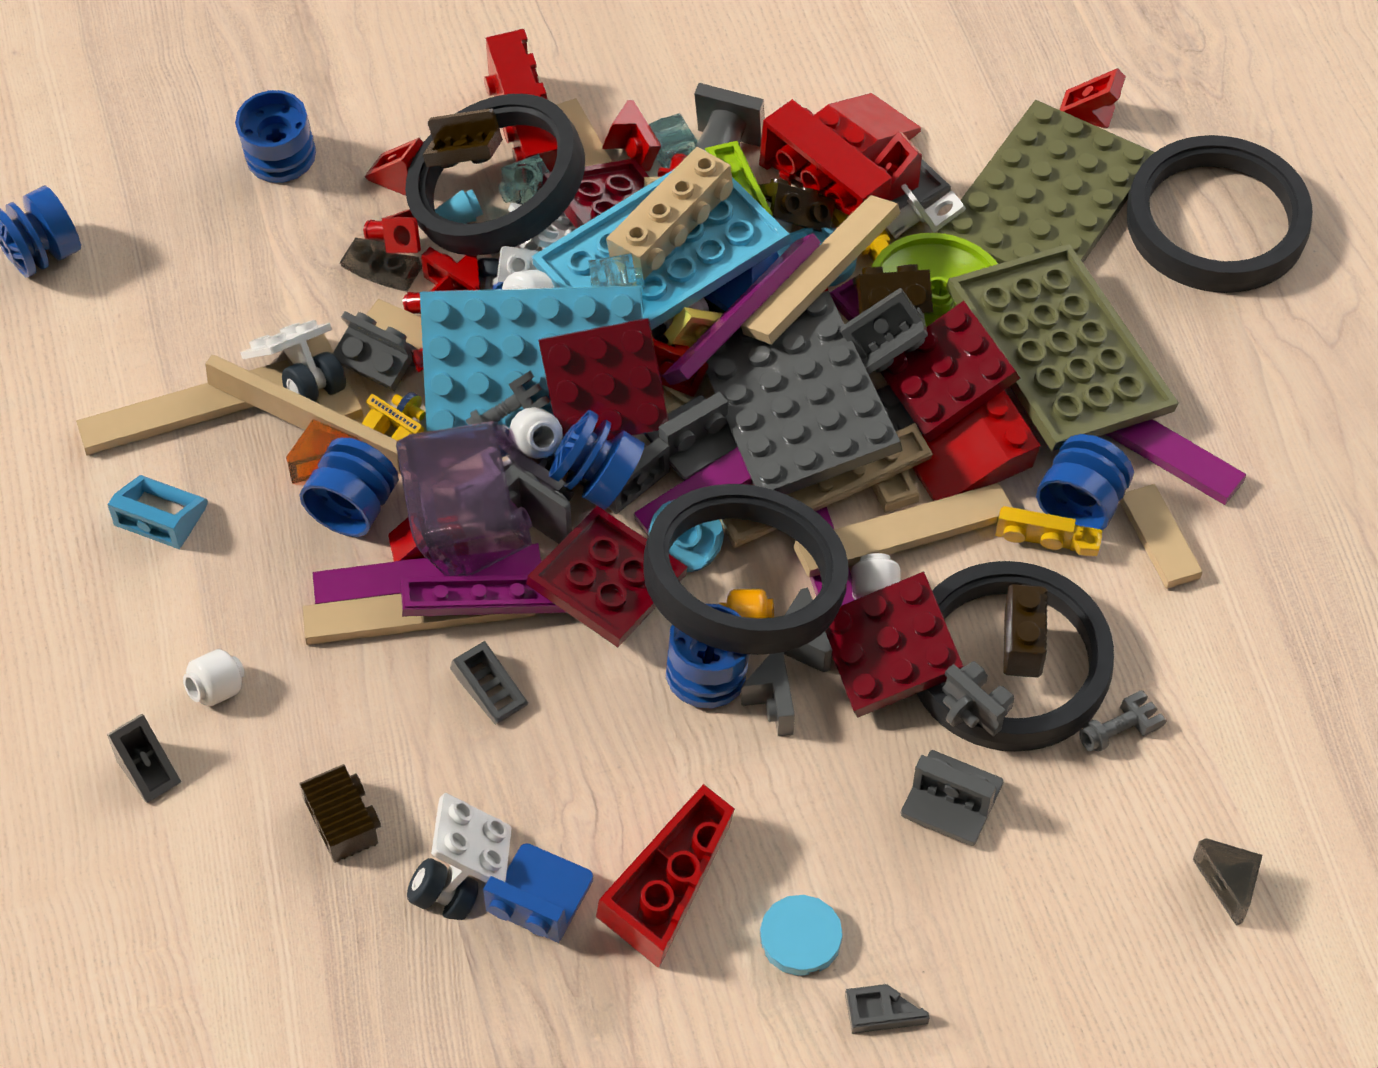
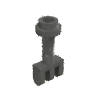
(519, 399)
(1096, 735)

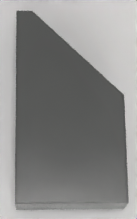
(881, 1009)

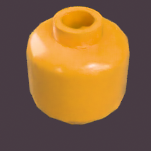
(750, 603)

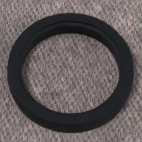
(527, 219)
(1208, 273)
(1071, 602)
(734, 632)

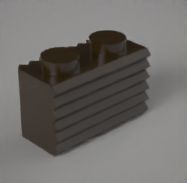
(1025, 631)
(340, 813)

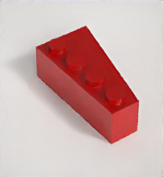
(515, 72)
(820, 158)
(661, 883)

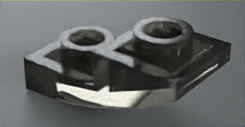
(371, 262)

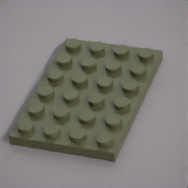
(1048, 187)
(1066, 345)

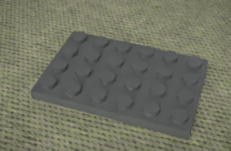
(802, 402)

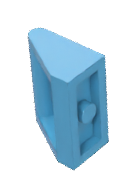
(153, 522)

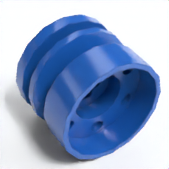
(276, 136)
(42, 228)
(597, 460)
(1086, 481)
(349, 487)
(704, 673)

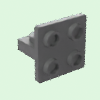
(886, 331)
(374, 351)
(696, 434)
(951, 797)

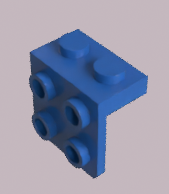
(538, 892)

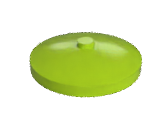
(943, 255)

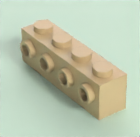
(672, 210)

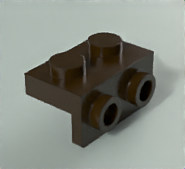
(462, 138)
(798, 205)
(876, 285)

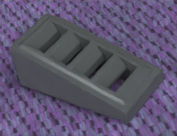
(483, 654)

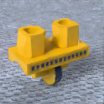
(384, 415)

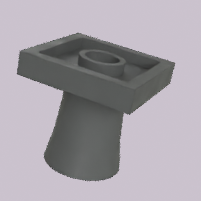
(727, 117)

